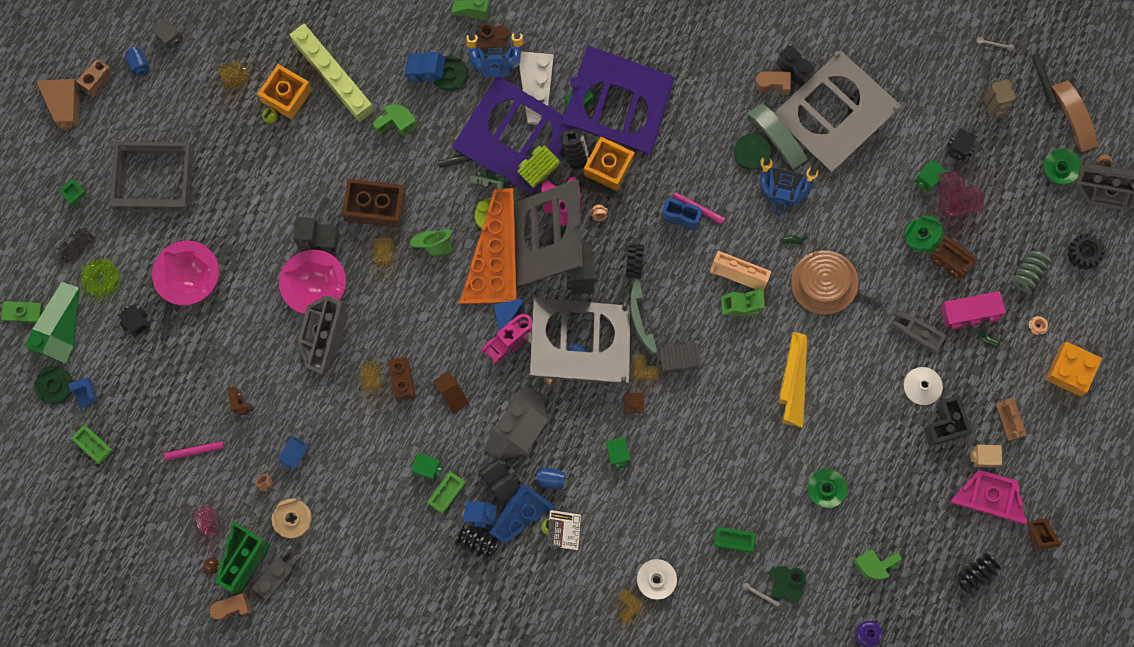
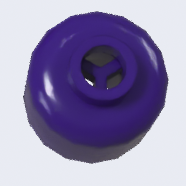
(861, 634)

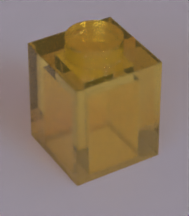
(233, 74)
(383, 251)
(371, 377)

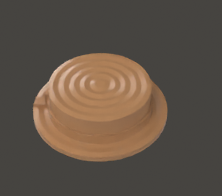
(824, 282)

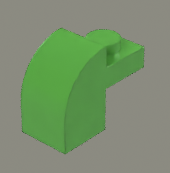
(395, 116)
(743, 303)
(872, 568)

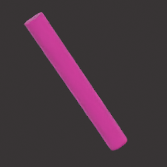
(709, 214)
(194, 450)

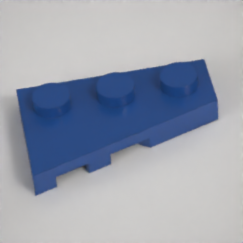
(520, 512)

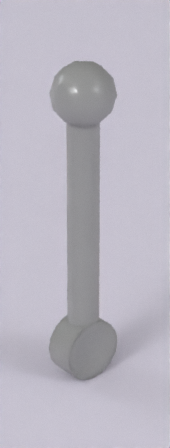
(980, 41)
(746, 586)

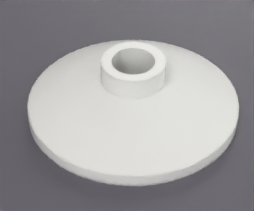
(919, 394)
(667, 579)

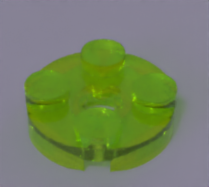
(91, 272)

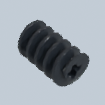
(574, 148)
(476, 542)
(977, 573)

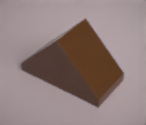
(451, 392)
(1042, 535)

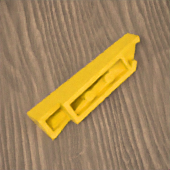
(793, 383)

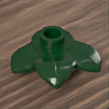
(785, 585)

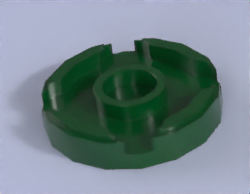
(453, 75)
(750, 151)
(49, 389)

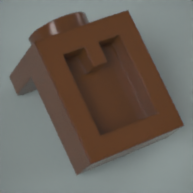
(236, 398)

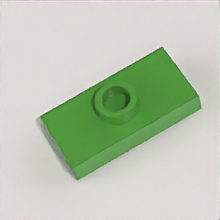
(21, 311)
(92, 444)
(446, 492)

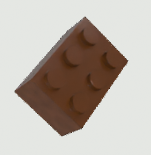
(374, 203)

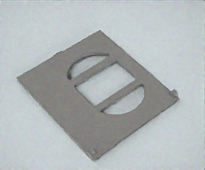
(872, 112)

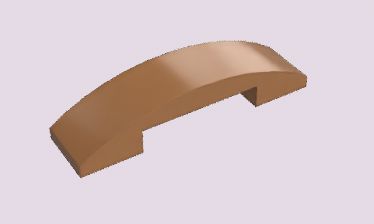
(1077, 115)

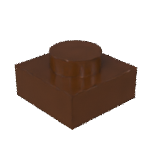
(634, 403)

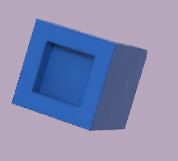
(84, 392)

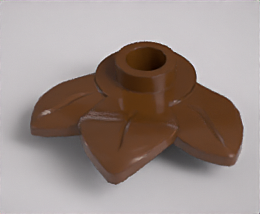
(496, 37)

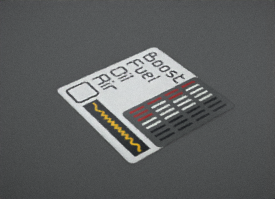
(563, 530)

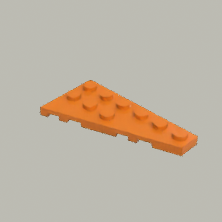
(494, 261)

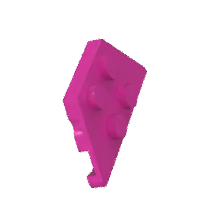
(992, 496)

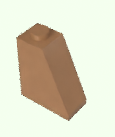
(62, 101)

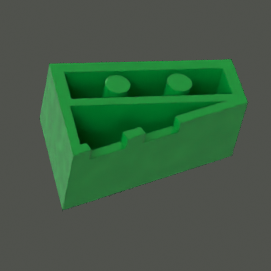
(240, 558)

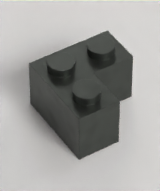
(315, 236)
(953, 422)

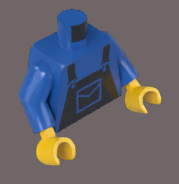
(495, 60)
(784, 186)

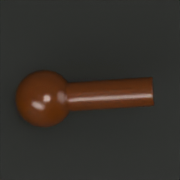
(211, 565)

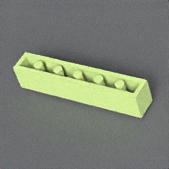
(332, 73)

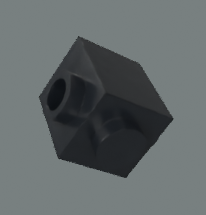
(961, 145)
(133, 320)

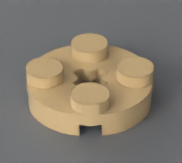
(281, 514)

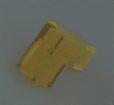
(641, 372)
(632, 605)

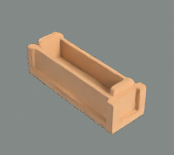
(740, 271)

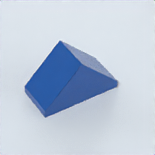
(507, 311)

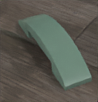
(779, 135)
(646, 340)

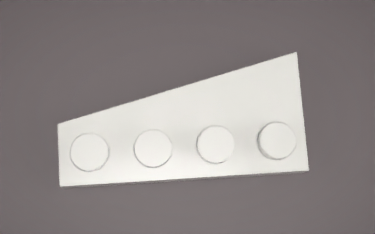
(536, 80)

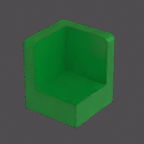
(72, 192)

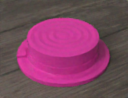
(185, 273)
(310, 277)

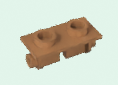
(1011, 419)

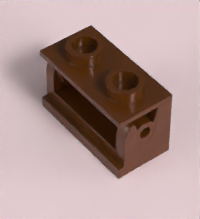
(952, 258)
(401, 379)

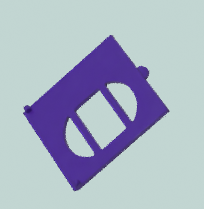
(613, 70)
(482, 147)

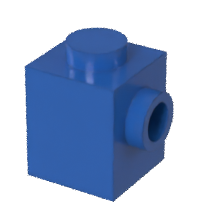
(293, 452)
(479, 514)

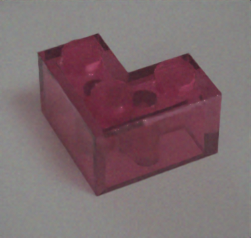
(956, 198)

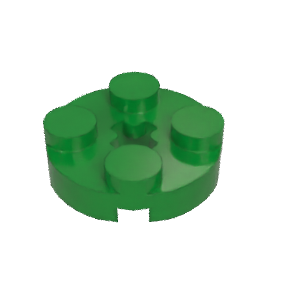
(929, 242)

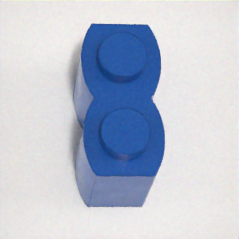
(424, 66)
(677, 213)

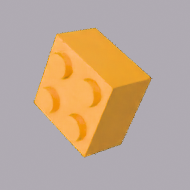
(285, 91)
(608, 163)
(1073, 369)

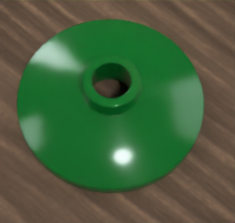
(1066, 159)
(834, 481)

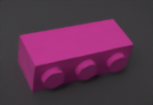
(973, 310)

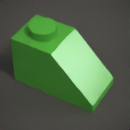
(472, 8)

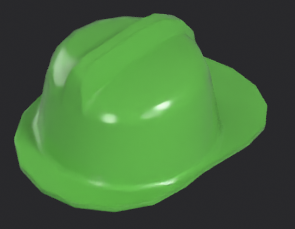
(434, 242)

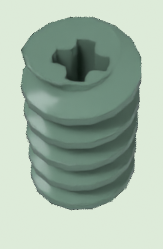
(1030, 271)

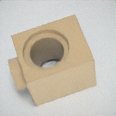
(987, 456)

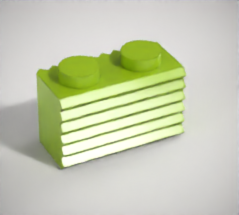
(539, 166)

